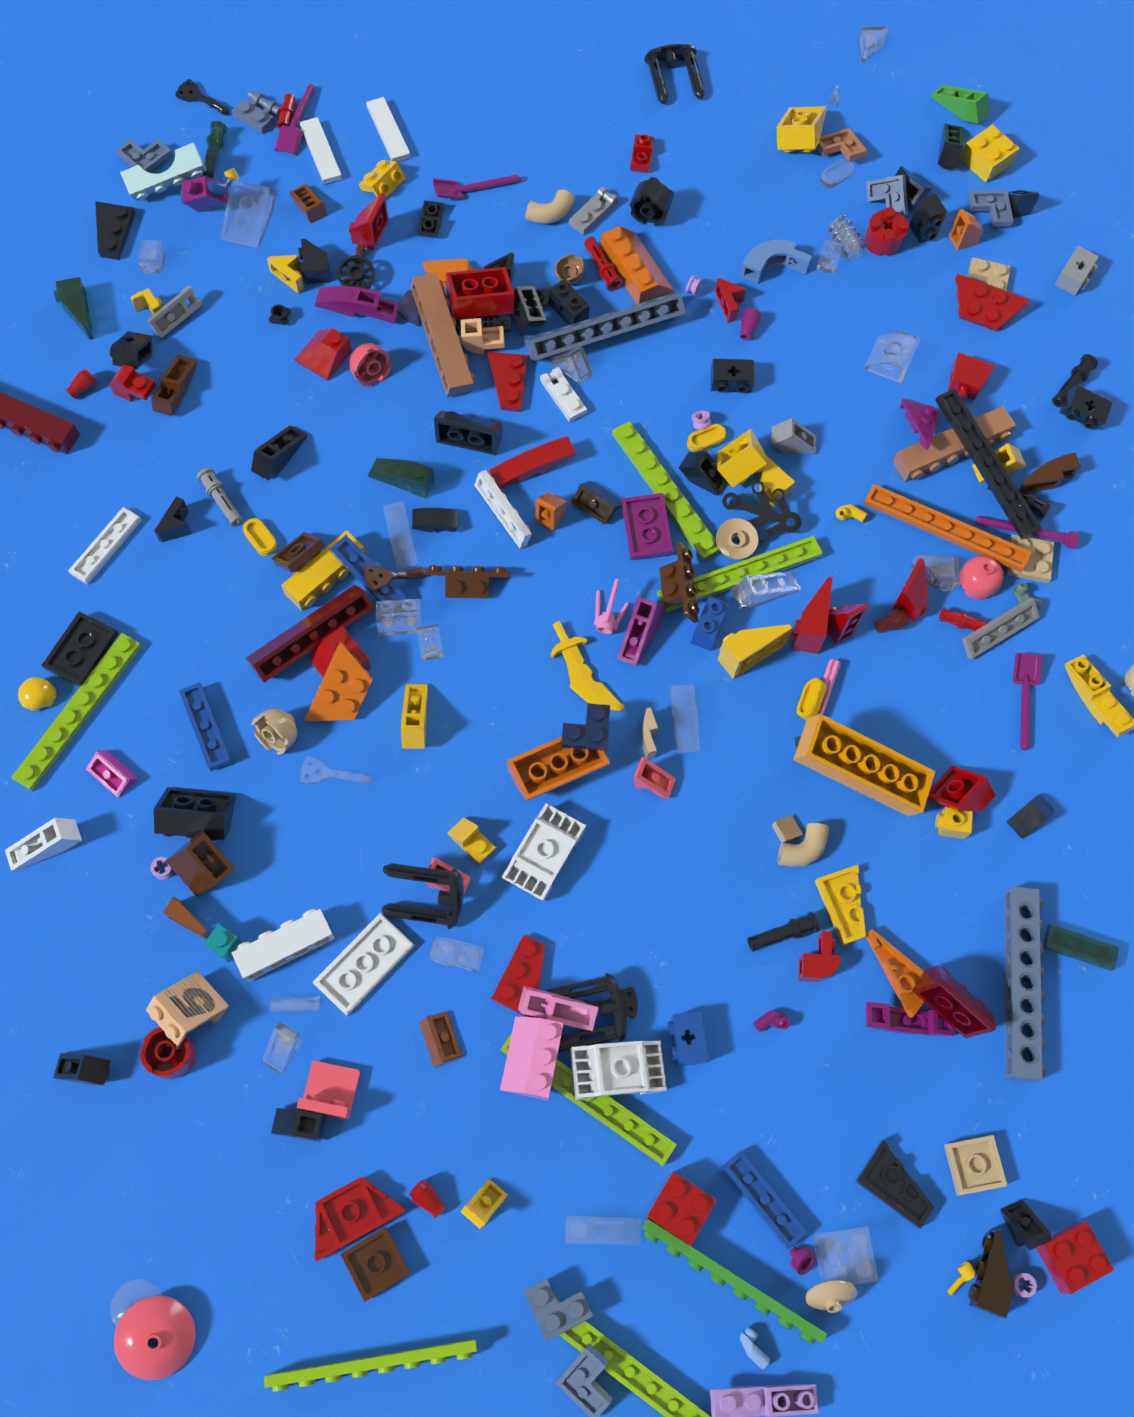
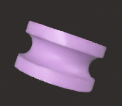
(693, 285)
(701, 420)
(155, 866)
(1023, 1293)

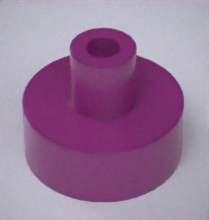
(802, 1259)

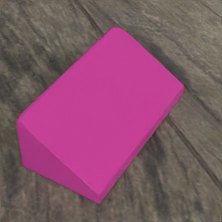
(111, 772)

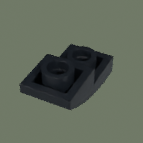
(431, 219)
(430, 518)

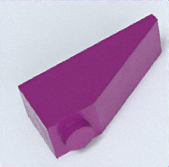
(641, 630)

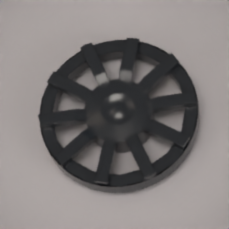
(356, 272)

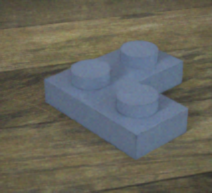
(148, 158)
(892, 190)
(995, 202)
(554, 1316)
(580, 1383)

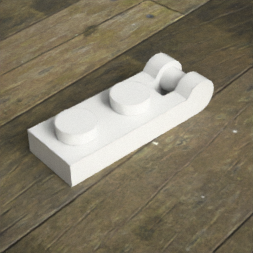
(563, 395)

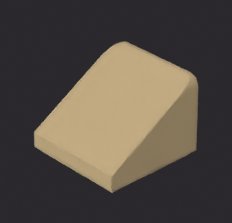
(787, 829)

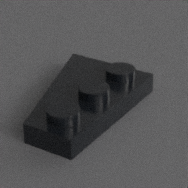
(112, 228)
(893, 1186)

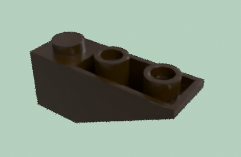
(993, 1284)

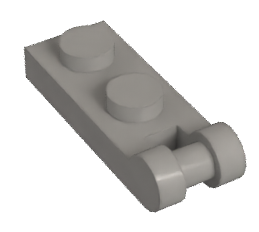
(593, 211)
(174, 312)

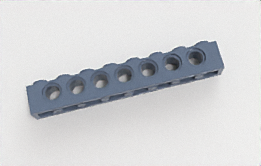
(604, 326)
(1015, 1017)

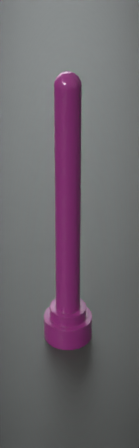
(1069, 539)

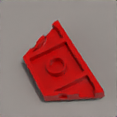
(985, 303)
(350, 1215)

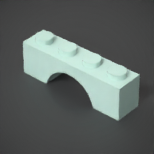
(185, 165)

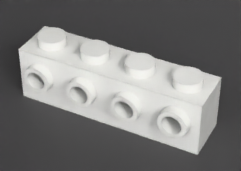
(282, 945)

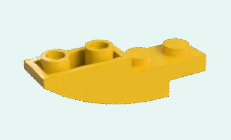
(1096, 695)

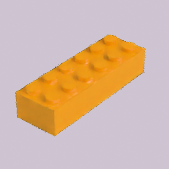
(864, 765)

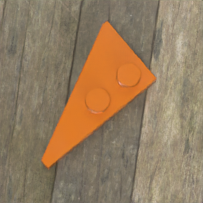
(900, 971)

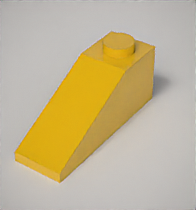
(414, 716)

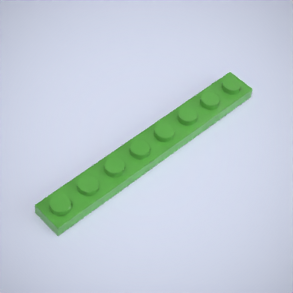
(741, 1288)

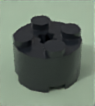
(651, 201)

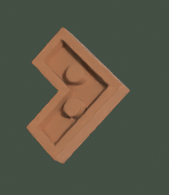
(842, 141)

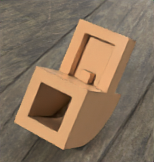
(478, 339)

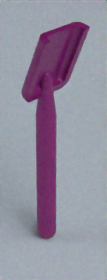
(290, 136)
(452, 190)
(1026, 672)

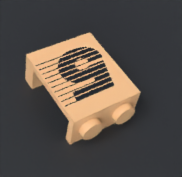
(186, 1007)

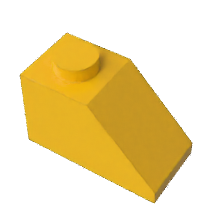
(1010, 458)
(773, 478)

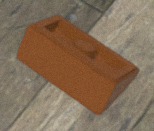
(440, 1039)

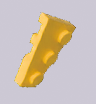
(842, 900)

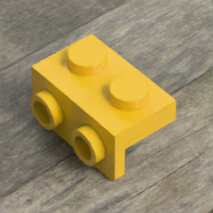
(383, 178)

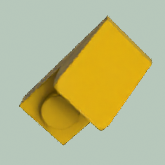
(286, 270)
(470, 839)
(484, 1203)

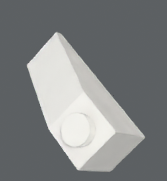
(43, 843)

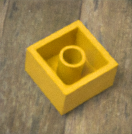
(989, 153)

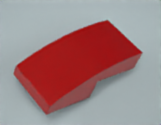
(642, 153)

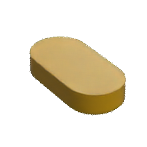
(706, 438)
(260, 537)
(811, 698)

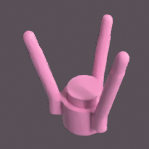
(606, 623)

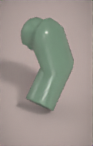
(1021, 594)

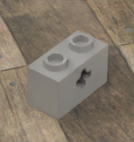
(1076, 271)

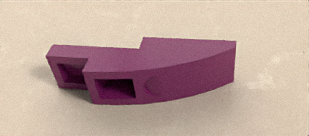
(354, 300)

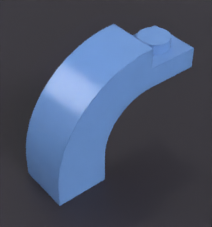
(774, 254)

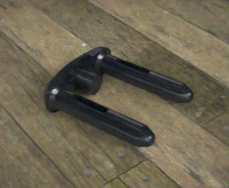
(670, 54)
(452, 898)
(615, 1007)

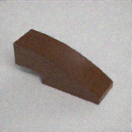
(173, 385)
(1051, 474)

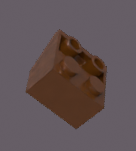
(200, 863)

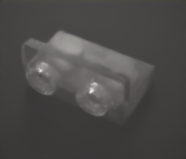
(398, 616)

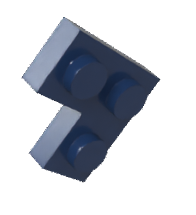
(593, 734)

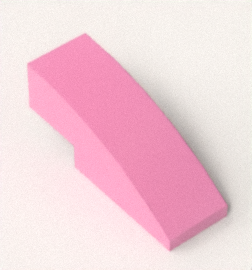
(557, 1008)

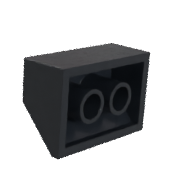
(468, 432)
(191, 811)

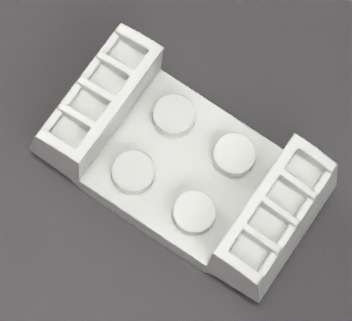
(544, 851)
(617, 1069)

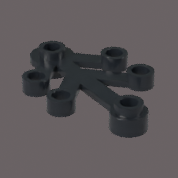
(766, 512)

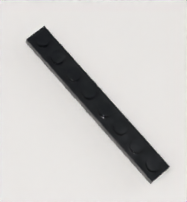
(988, 463)

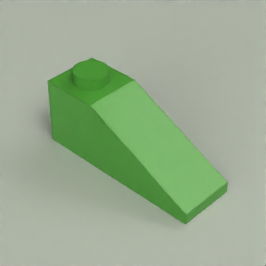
(964, 103)

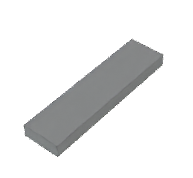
(1000, 628)

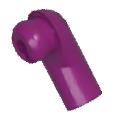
(773, 1019)

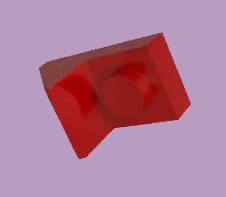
(729, 296)

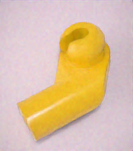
(850, 511)

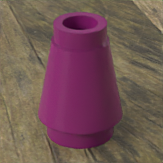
(749, 323)

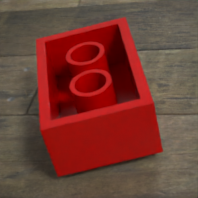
(479, 293)

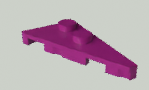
(921, 419)

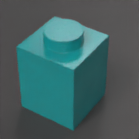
(222, 942)

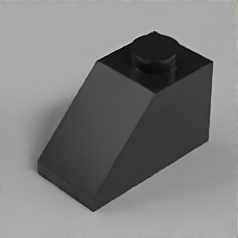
(703, 472)
(82, 1069)

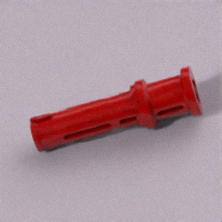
(606, 269)

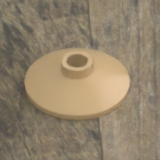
(743, 532)
(831, 1295)

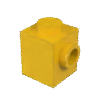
(954, 823)

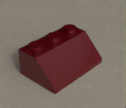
(954, 1002)

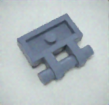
(252, 115)

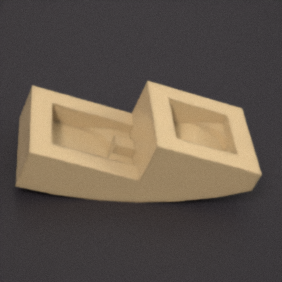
(649, 729)

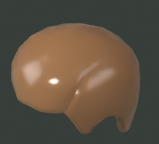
(570, 268)

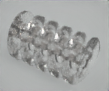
(843, 231)

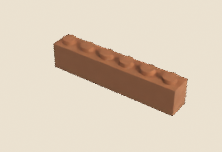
(442, 334)
(947, 448)

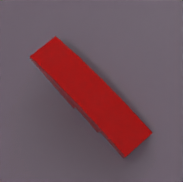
(533, 461)

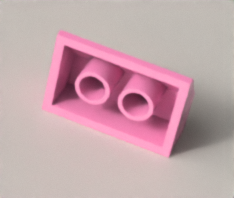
(532, 1057)

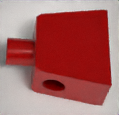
(969, 376)

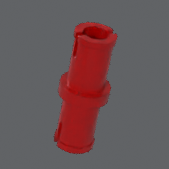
(286, 110)
(961, 619)

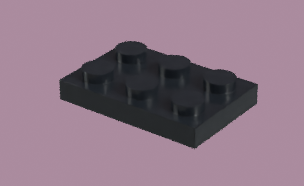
(80, 649)

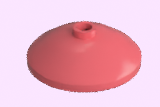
(159, 1319)

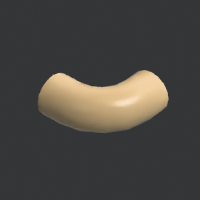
(551, 211)
(808, 850)

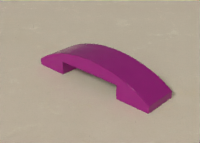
(895, 1019)

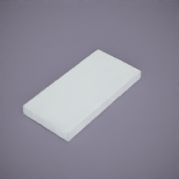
(363, 964)

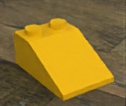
(800, 128)
(750, 647)

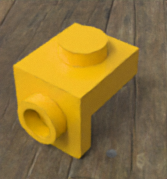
(146, 299)

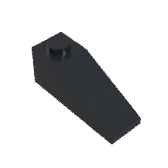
(950, 146)
(276, 452)

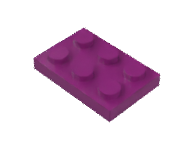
(646, 526)

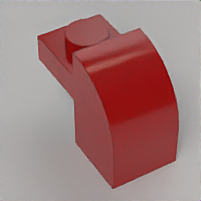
(129, 383)
(821, 965)

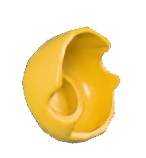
(36, 693)

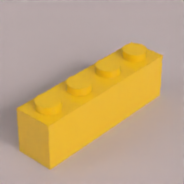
(317, 576)

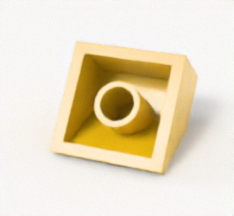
(741, 458)

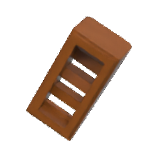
(309, 204)
(181, 915)

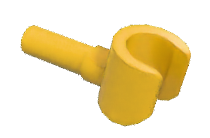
(967, 1273)

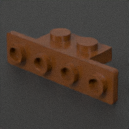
(467, 583)
(678, 583)

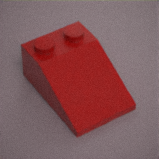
(812, 625)

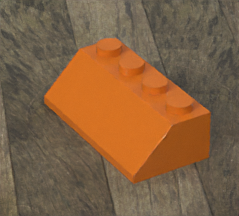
(634, 265)
(552, 767)

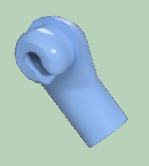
(752, 1351)

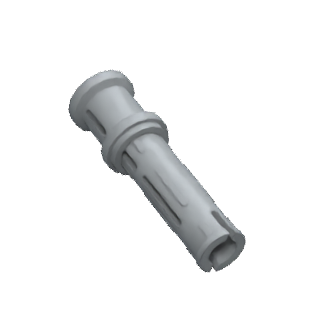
(216, 490)

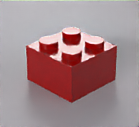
(681, 1208)
(1074, 1257)

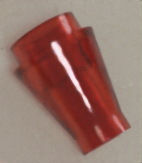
(892, 621)

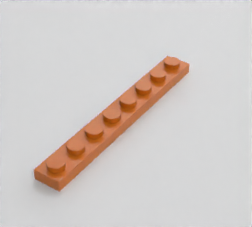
(947, 528)

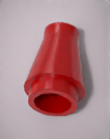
(81, 383)
(426, 1197)

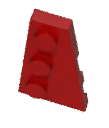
(509, 378)
(521, 971)

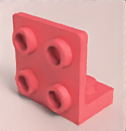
(330, 1090)

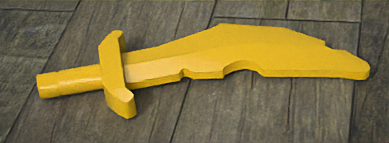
(580, 674)

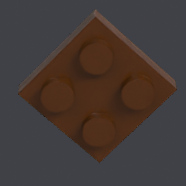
(298, 552)
(375, 1264)

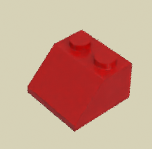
(324, 653)

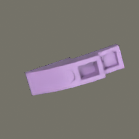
(764, 1400)

